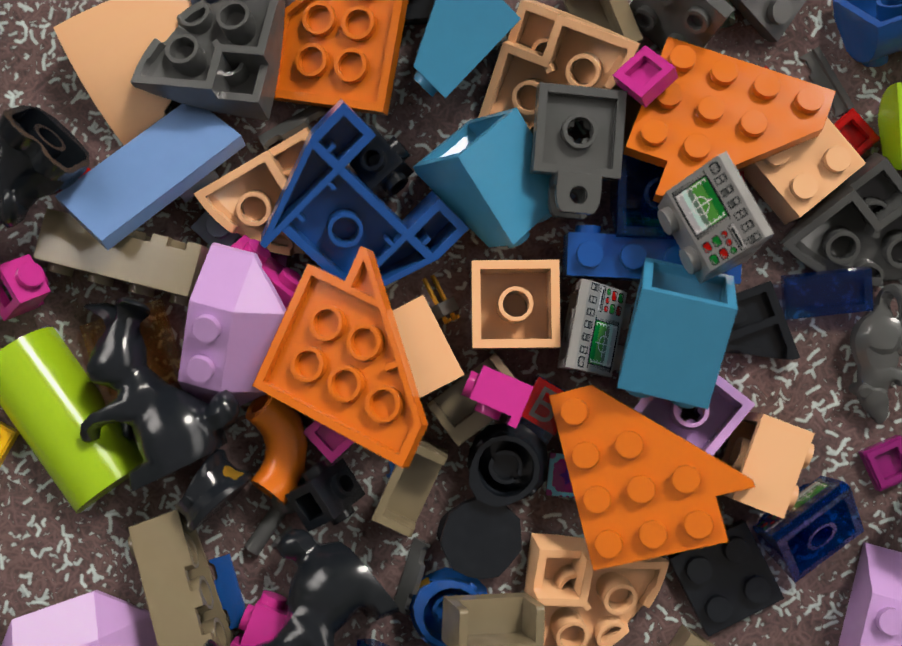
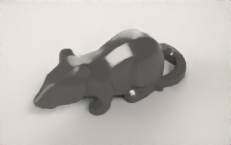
(876, 350)

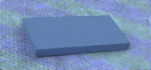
(149, 173)

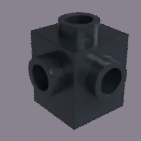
(382, 165)
(332, 488)

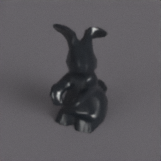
(35, 160)
(166, 421)
(325, 591)

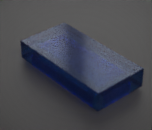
(827, 293)

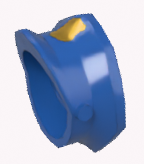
(431, 590)

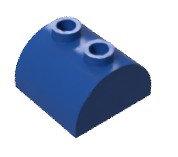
(869, 29)

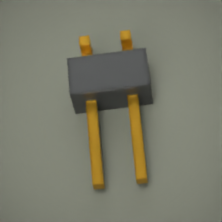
(444, 308)

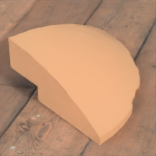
(552, 49)
(105, 50)
(248, 194)
(582, 603)

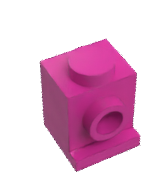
(25, 284)
(497, 394)
(262, 620)

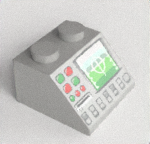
(713, 219)
(593, 329)

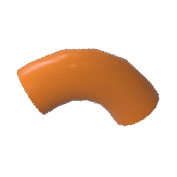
(284, 447)

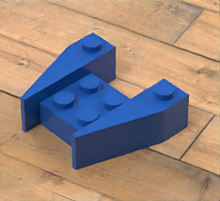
(335, 213)

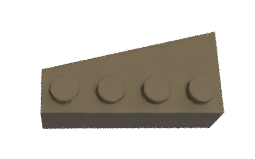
(137, 259)
(178, 583)

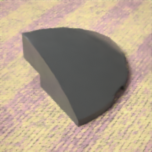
(219, 58)
(855, 225)

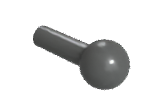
(268, 526)

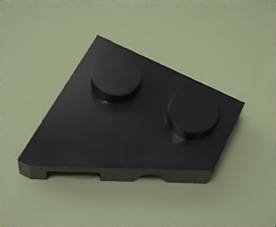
(761, 326)

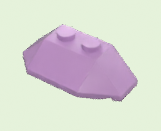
(229, 325)
(875, 600)
(83, 621)

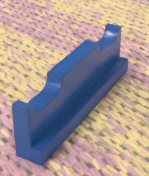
(228, 589)

